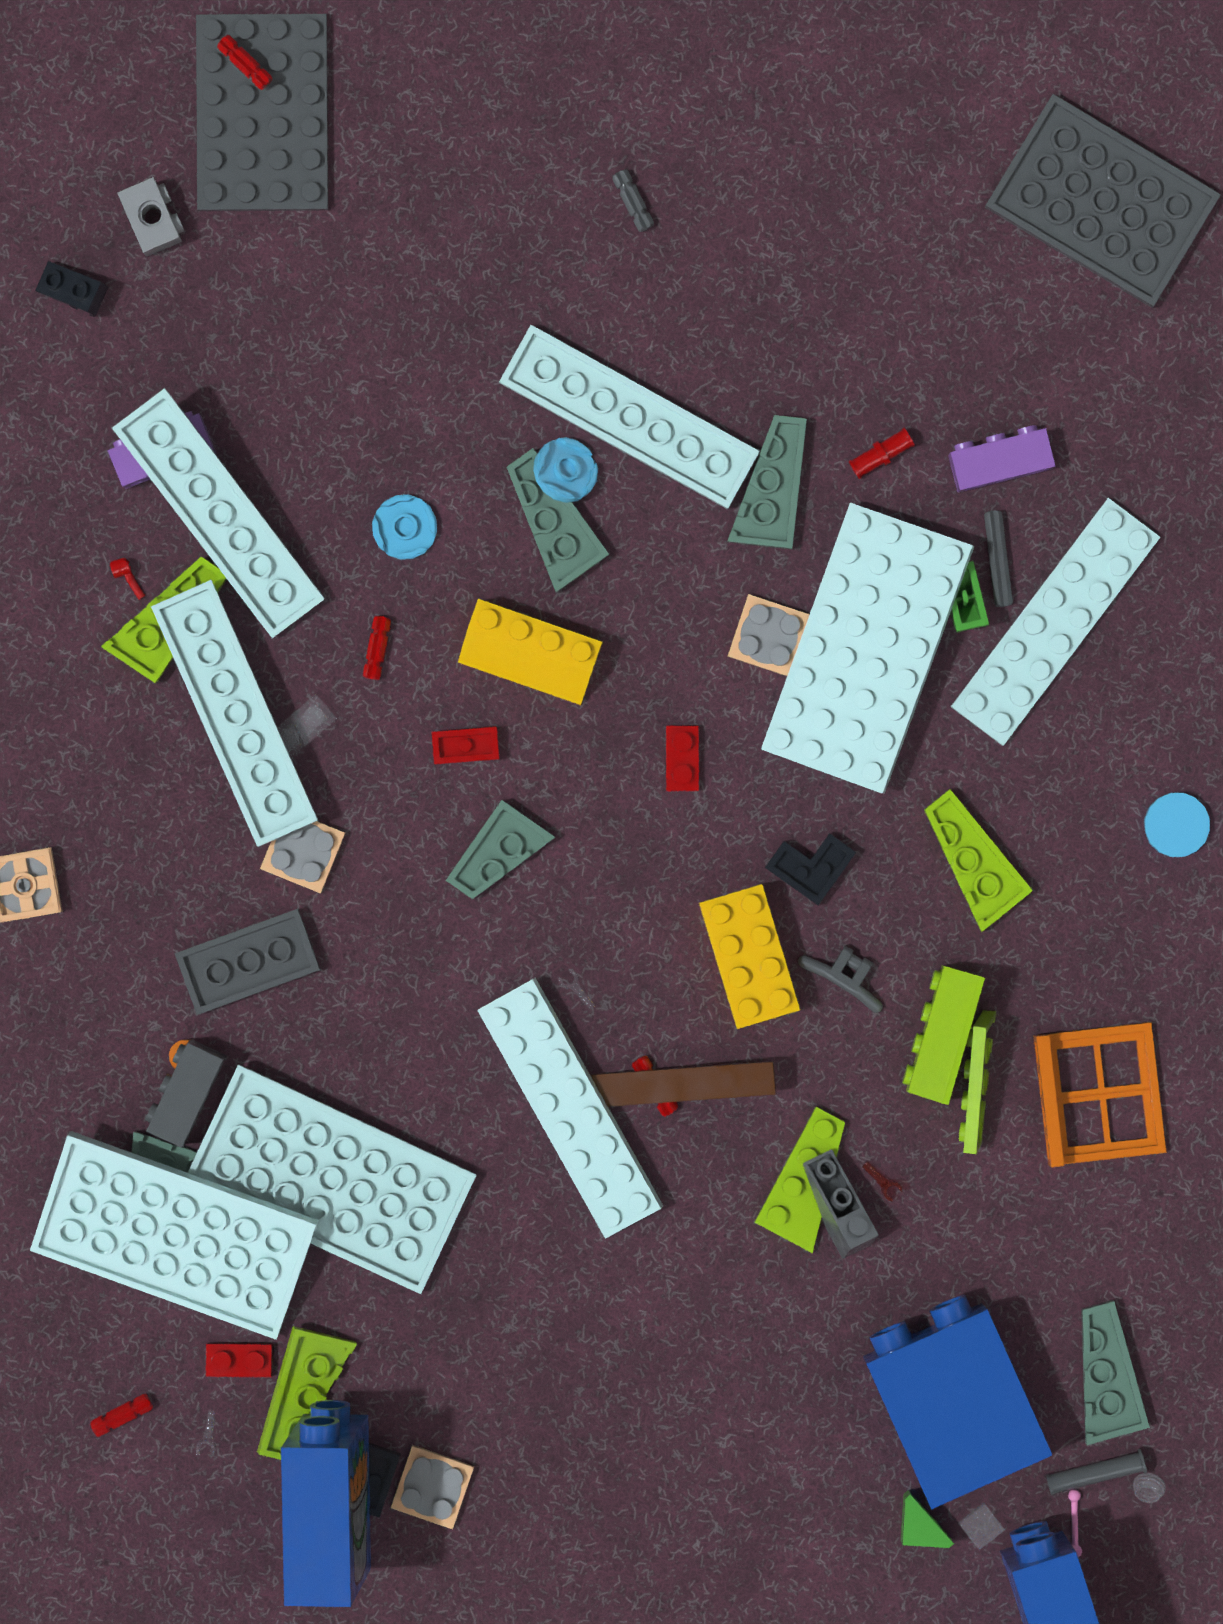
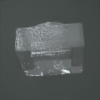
(981, 1526)

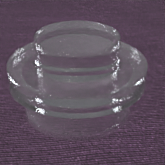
(1148, 1487)

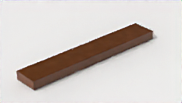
(687, 1083)

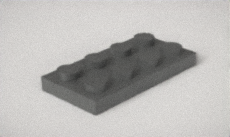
(247, 961)

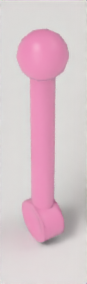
(1074, 1496)

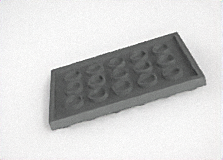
(267, 143)
(1102, 201)

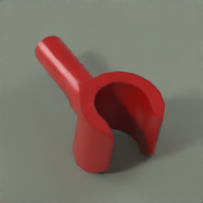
(121, 568)

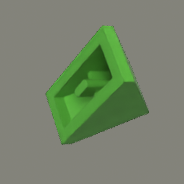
(968, 608)
(920, 1527)

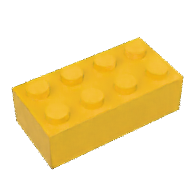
(749, 956)

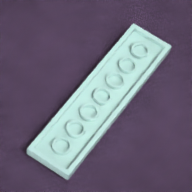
(629, 417)
(218, 512)
(1055, 621)
(234, 713)
(570, 1108)

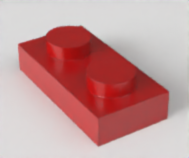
(465, 745)
(682, 758)
(238, 1359)

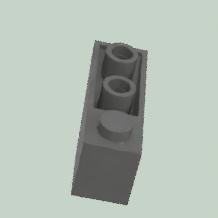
(839, 1205)

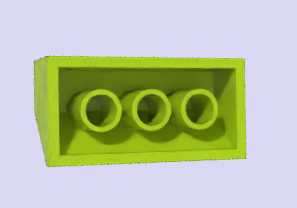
(944, 1034)

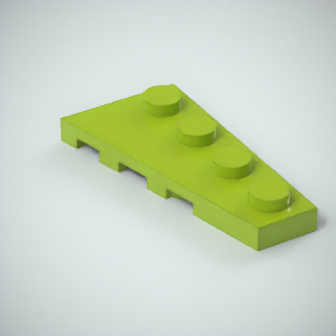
(141, 639)
(978, 865)
(972, 1102)
(791, 1202)
(305, 1377)

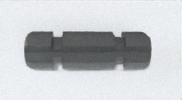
(633, 200)

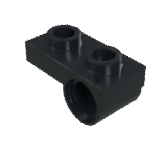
(72, 288)

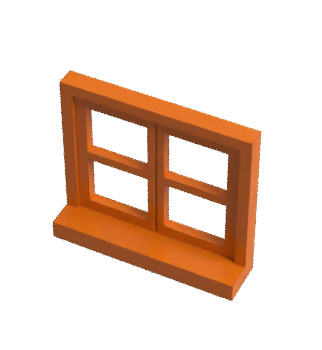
(1053, 1098)

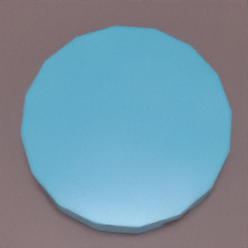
(565, 470)
(411, 534)
(1176, 824)

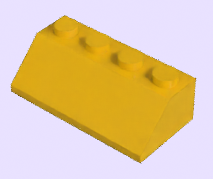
(529, 651)

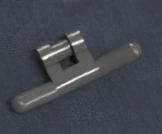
(850, 985)

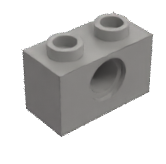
(136, 203)

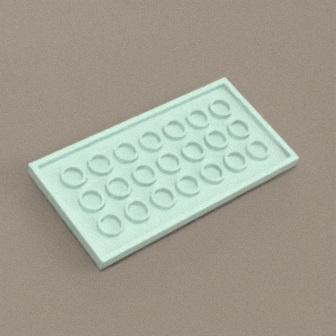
(867, 648)
(370, 1191)
(173, 1235)

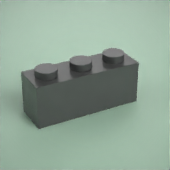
(184, 1092)

